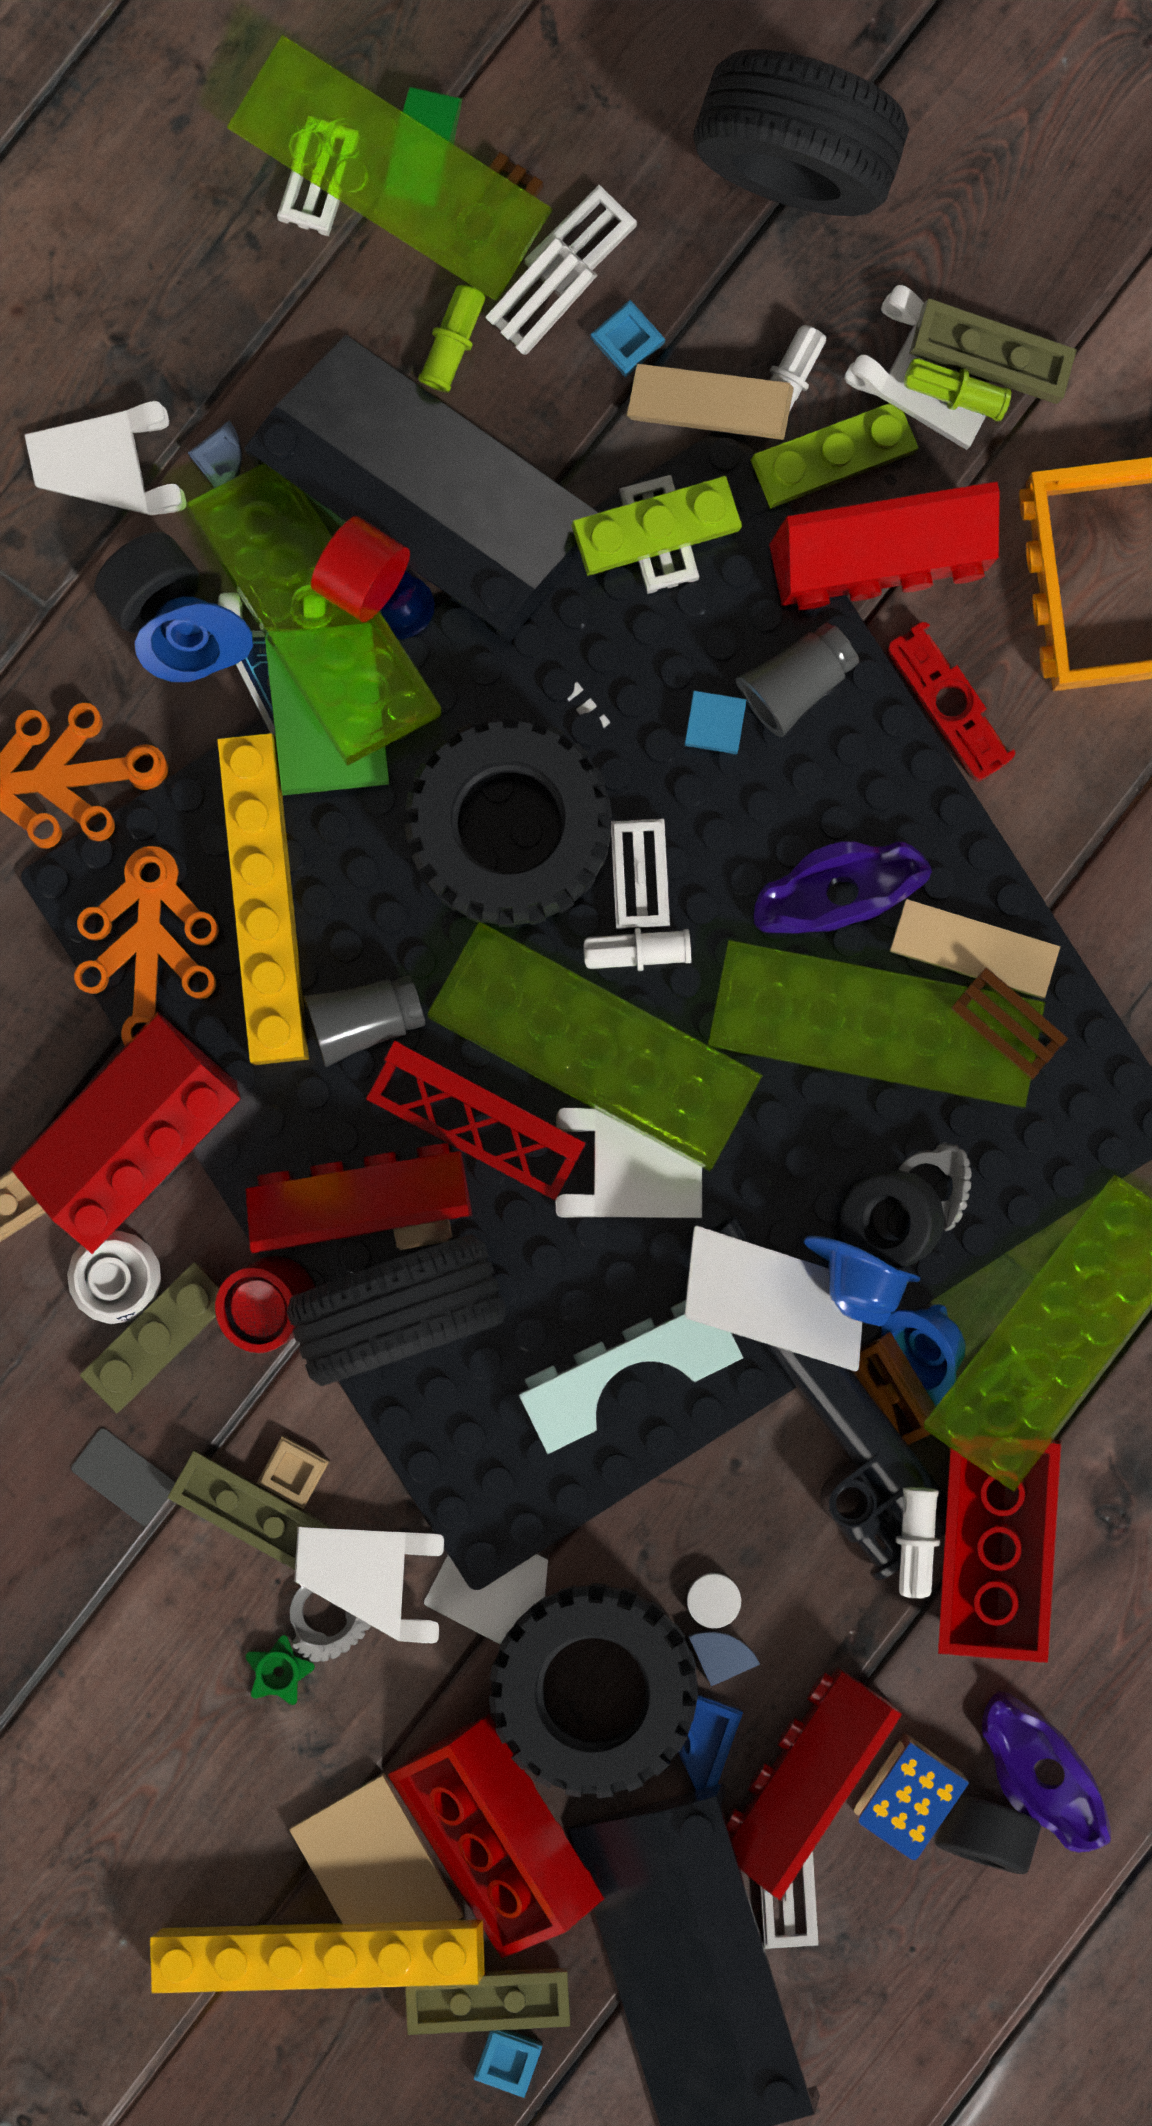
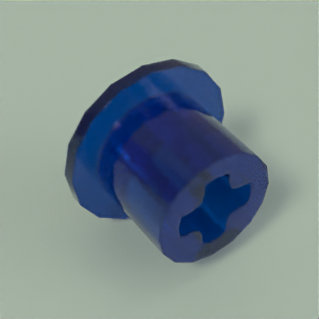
(409, 607)

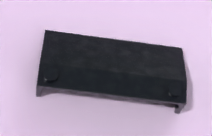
(428, 478)
(692, 1965)

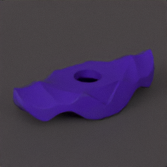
(879, 873)
(1021, 1739)

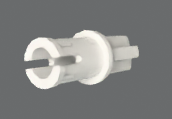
(799, 359)
(637, 949)
(917, 1541)

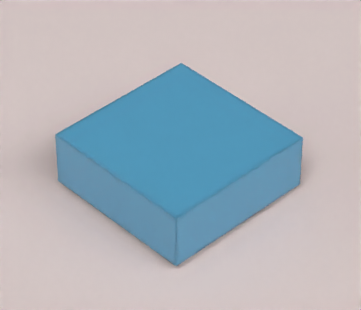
(627, 338)
(715, 722)
(508, 2061)

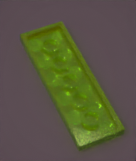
(389, 168)
(344, 667)
(864, 1024)
(594, 1046)
(1053, 1340)

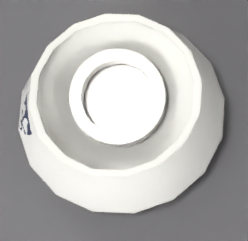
(98, 1278)

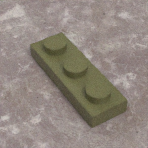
(993, 351)
(154, 1338)
(241, 1507)
(497, 2003)

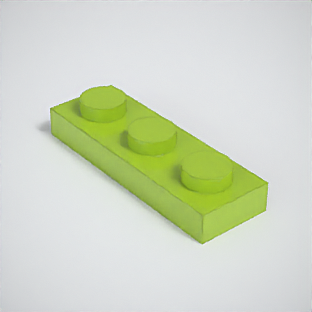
(833, 454)
(656, 525)

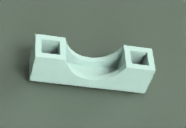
(566, 1402)

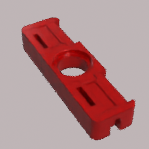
(927, 674)

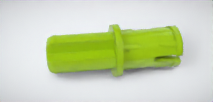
(452, 338)
(957, 389)

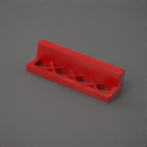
(486, 1103)

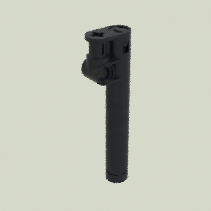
(878, 1453)

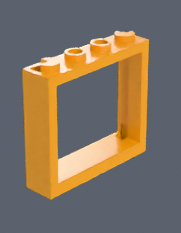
(1041, 560)

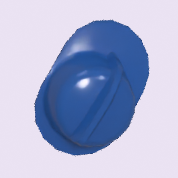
(192, 640)
(860, 1282)
(930, 1345)

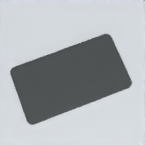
(123, 1476)

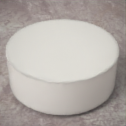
(713, 1600)

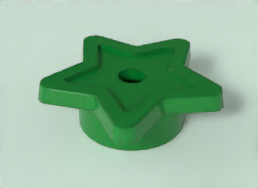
(267, 1682)

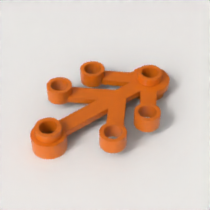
(54, 777)
(147, 936)

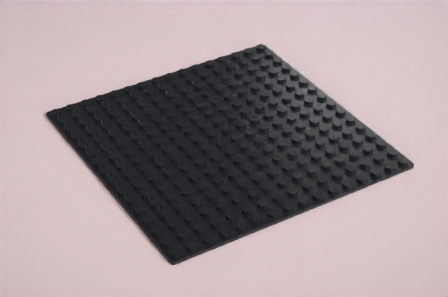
(845, 772)

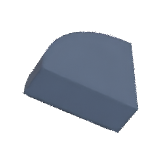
(219, 455)
(722, 1655)

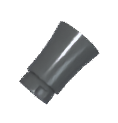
(797, 677)
(363, 1016)

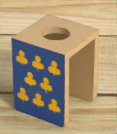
(909, 1797)

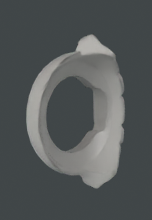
(953, 1163)
(317, 1645)

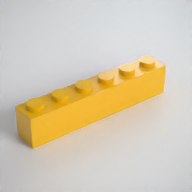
(263, 899)
(317, 1956)

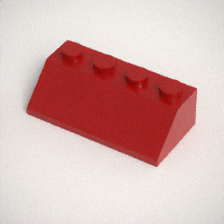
(887, 545)
(125, 1132)
(357, 1200)
(1000, 1561)
(809, 1779)
(496, 1838)

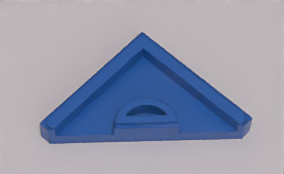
(709, 1741)

